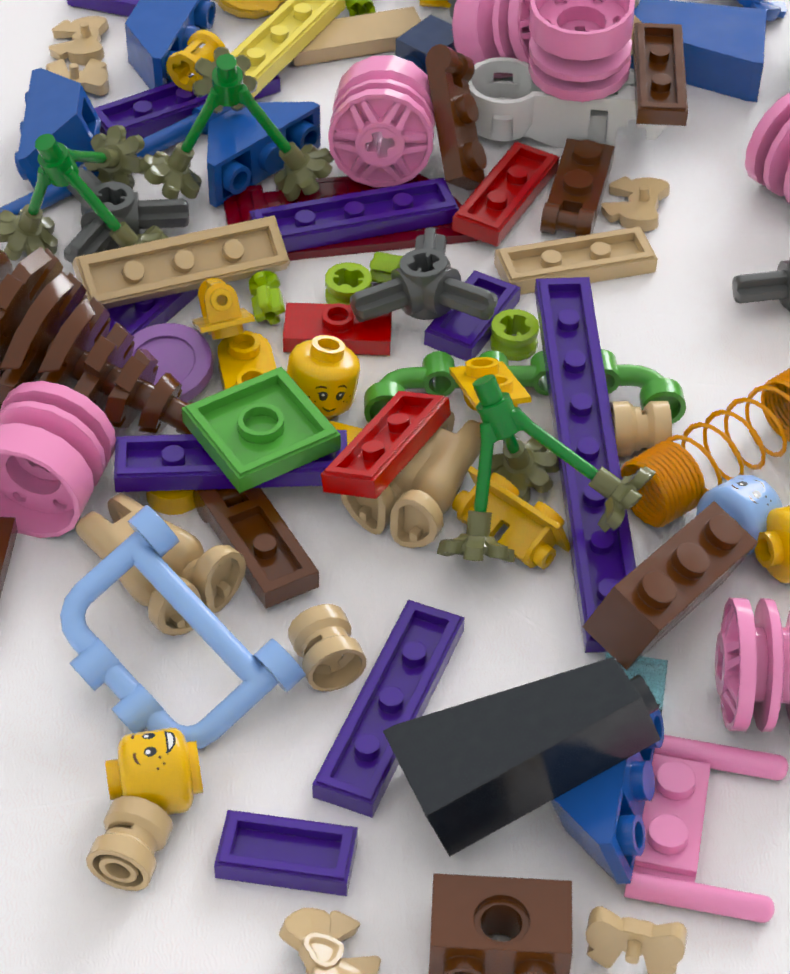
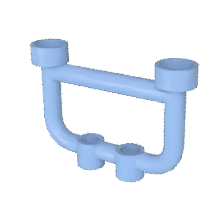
(99, 665)

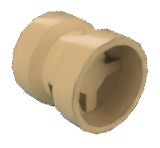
(639, 427)
(322, 638)
(127, 849)

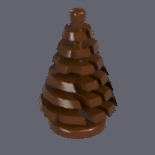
(64, 339)

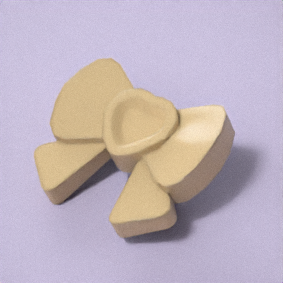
(86, 39)
(92, 78)
(642, 202)
(610, 935)
(319, 940)

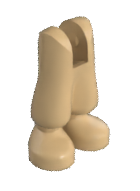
(423, 488)
(209, 574)

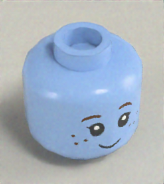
(745, 500)

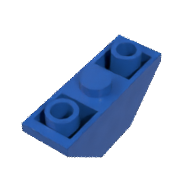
(159, 30)
(54, 108)
(245, 154)
(609, 809)

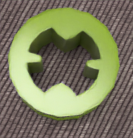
(345, 280)
(514, 322)

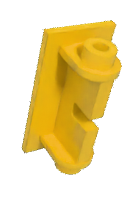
(220, 310)
(482, 366)
(531, 528)

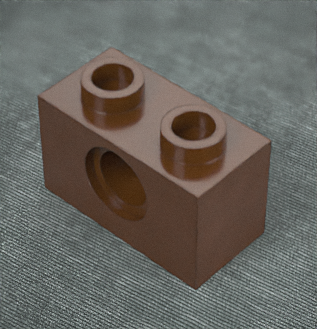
(525, 909)

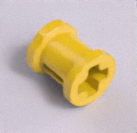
(182, 63)

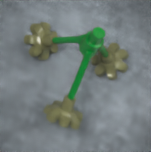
(229, 87)
(113, 159)
(527, 468)

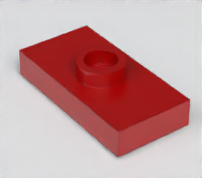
(310, 320)

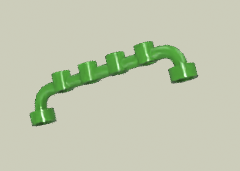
(437, 380)

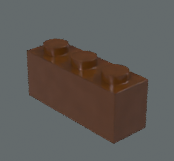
(669, 585)

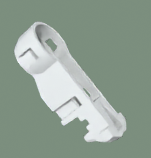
(523, 110)

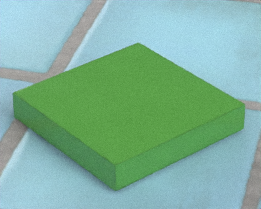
(261, 429)

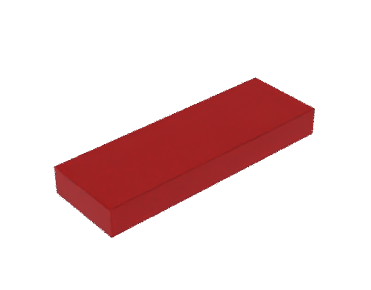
(505, 194)
(386, 445)

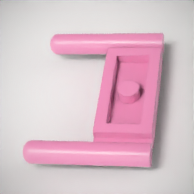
(675, 825)

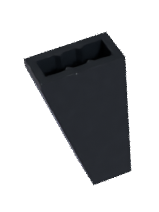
(521, 747)

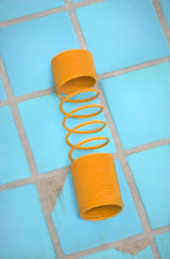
(678, 478)

